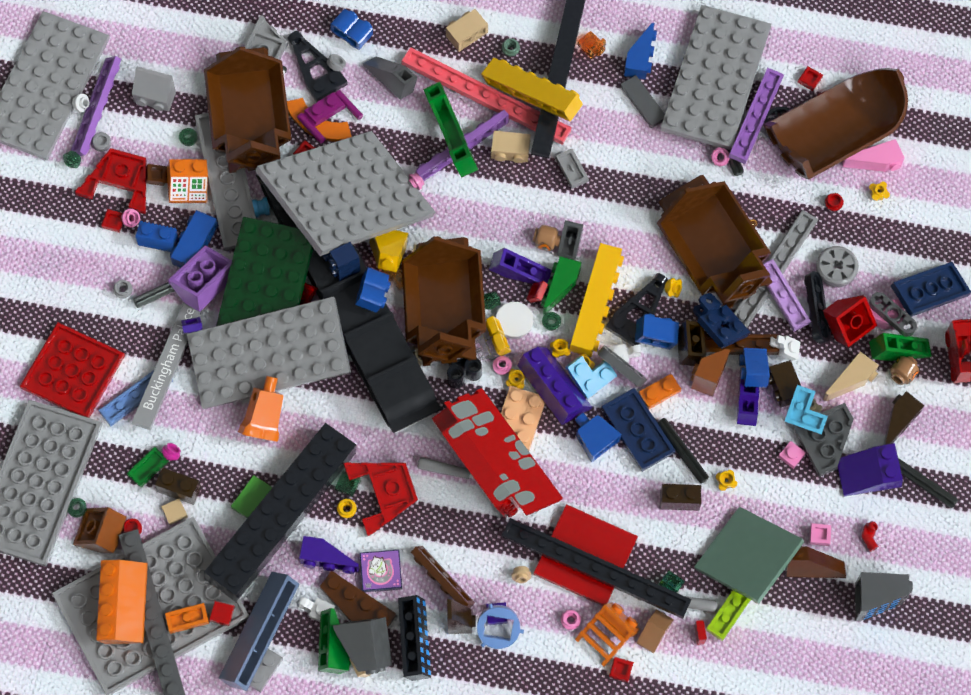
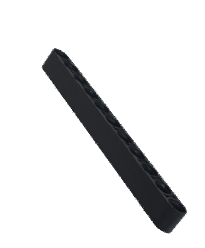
(558, 74)

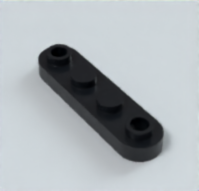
(817, 304)

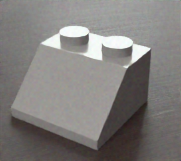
(153, 89)

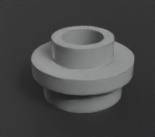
(122, 284)

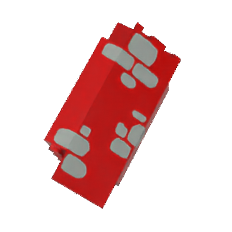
(495, 455)

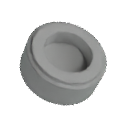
(336, 62)
(101, 142)

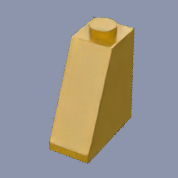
(389, 249)

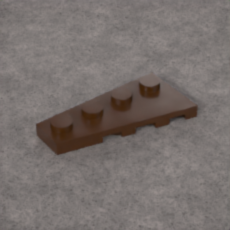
(353, 601)

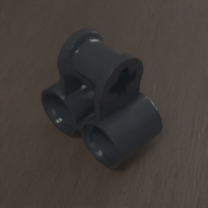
(462, 368)

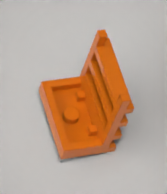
(617, 622)

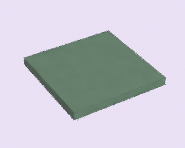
(749, 554)

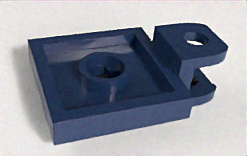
(715, 316)

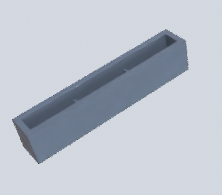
(259, 631)

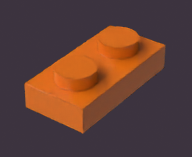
(660, 391)
(187, 618)

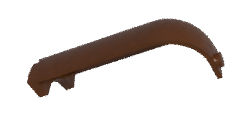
(840, 121)

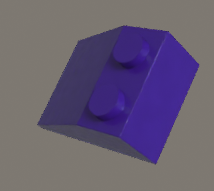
(870, 470)

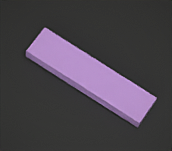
(786, 298)

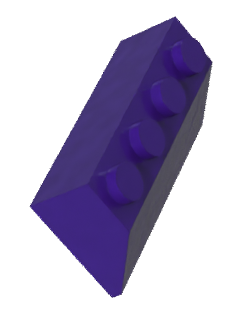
(553, 384)

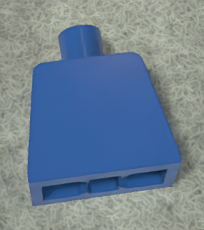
(596, 436)

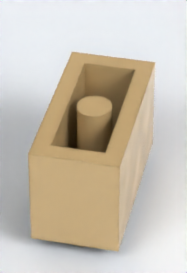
(466, 29)
(510, 146)

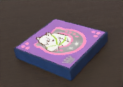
(380, 571)

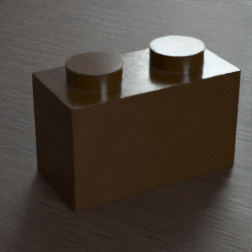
(691, 343)
(784, 382)
(178, 486)
(680, 497)

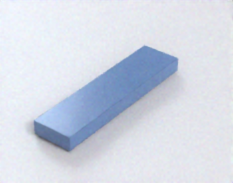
(125, 402)

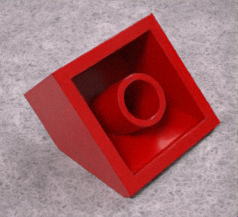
(850, 319)

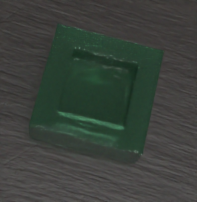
(491, 300)
(347, 487)
(671, 581)

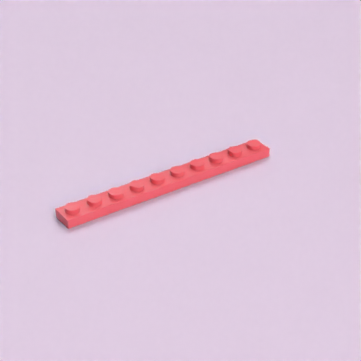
(479, 92)

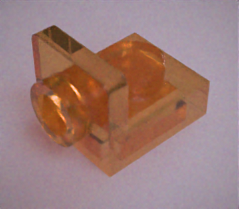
(592, 45)

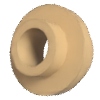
(521, 574)

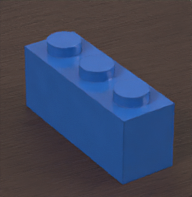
(197, 235)

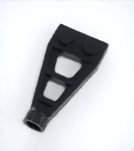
(324, 85)
(625, 328)

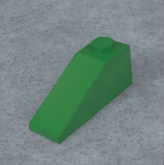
(892, 346)
(332, 654)

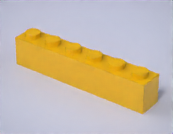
(532, 89)
(596, 299)

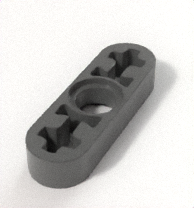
(878, 308)
(622, 366)

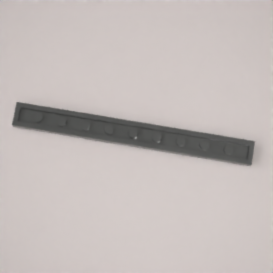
(154, 621)

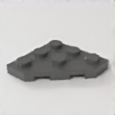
(826, 449)

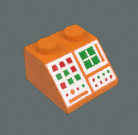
(187, 180)

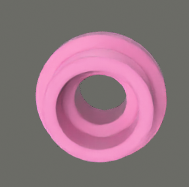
(715, 159)
(416, 181)
(135, 218)
(502, 370)
(570, 614)

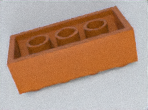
(121, 602)

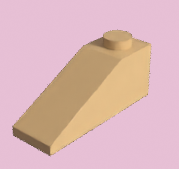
(853, 377)

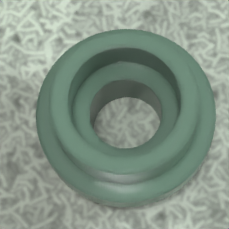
(510, 43)

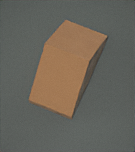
(654, 631)

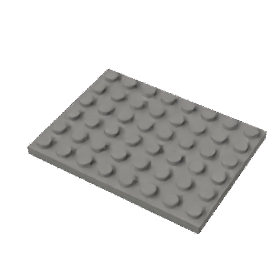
(345, 192)
(177, 570)

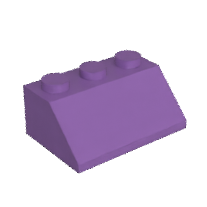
(201, 278)

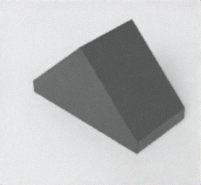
(570, 240)

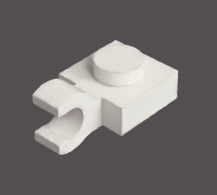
(787, 346)
(632, 352)
(314, 608)

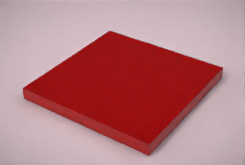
(72, 370)
(594, 538)

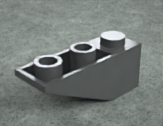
(393, 76)

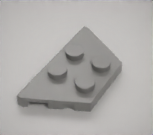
(267, 37)

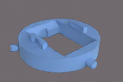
(495, 641)

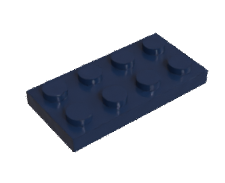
(930, 289)
(638, 429)

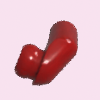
(868, 535)

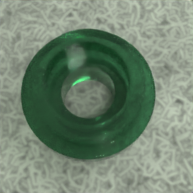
(188, 141)
(72, 159)
(551, 316)
(81, 511)

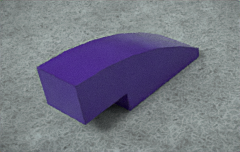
(747, 404)

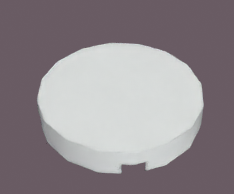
(515, 319)

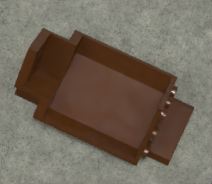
(247, 107)
(715, 240)
(444, 299)

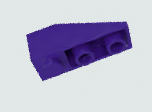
(323, 554)

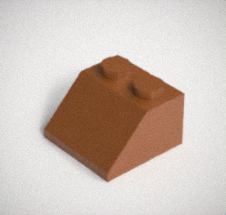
(708, 372)
(100, 530)

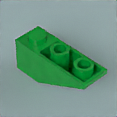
(564, 280)

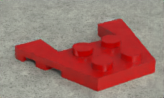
(120, 171)
(391, 487)

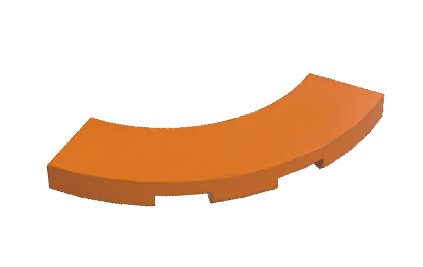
(330, 130)

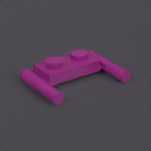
(324, 110)

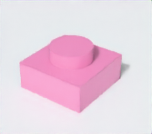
(792, 454)
(820, 534)

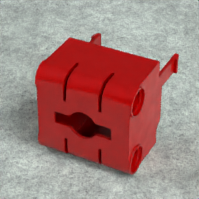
(959, 344)

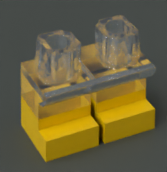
(493, 341)

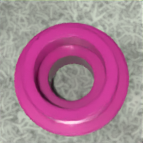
(171, 451)

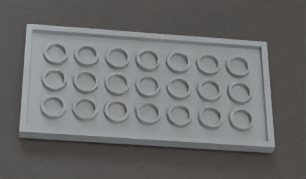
(716, 77)
(45, 81)
(288, 344)
(42, 478)

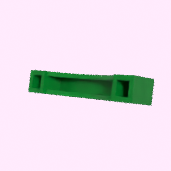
(451, 129)

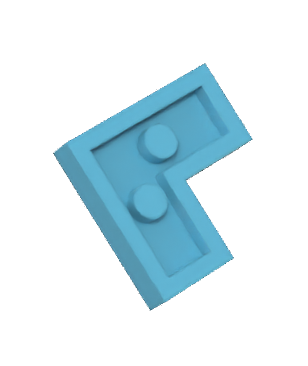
(590, 380)
(800, 413)

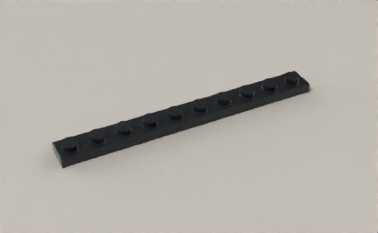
(596, 568)

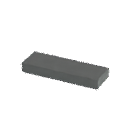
(643, 101)

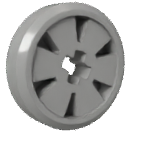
(837, 255)

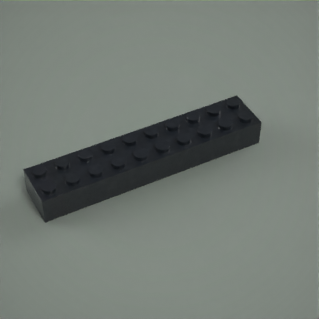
(280, 512)

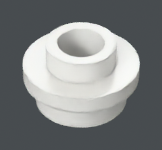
(80, 102)

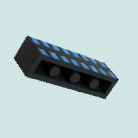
(414, 638)

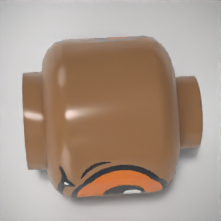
(546, 237)
(904, 370)

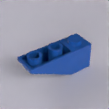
(638, 55)

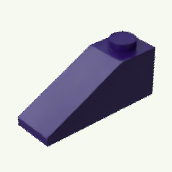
(518, 267)

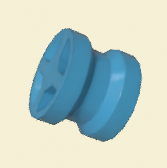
(261, 207)

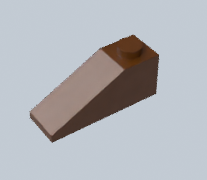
(815, 564)

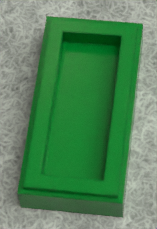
(147, 467)

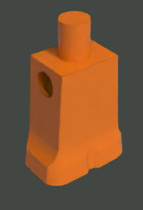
(263, 412)

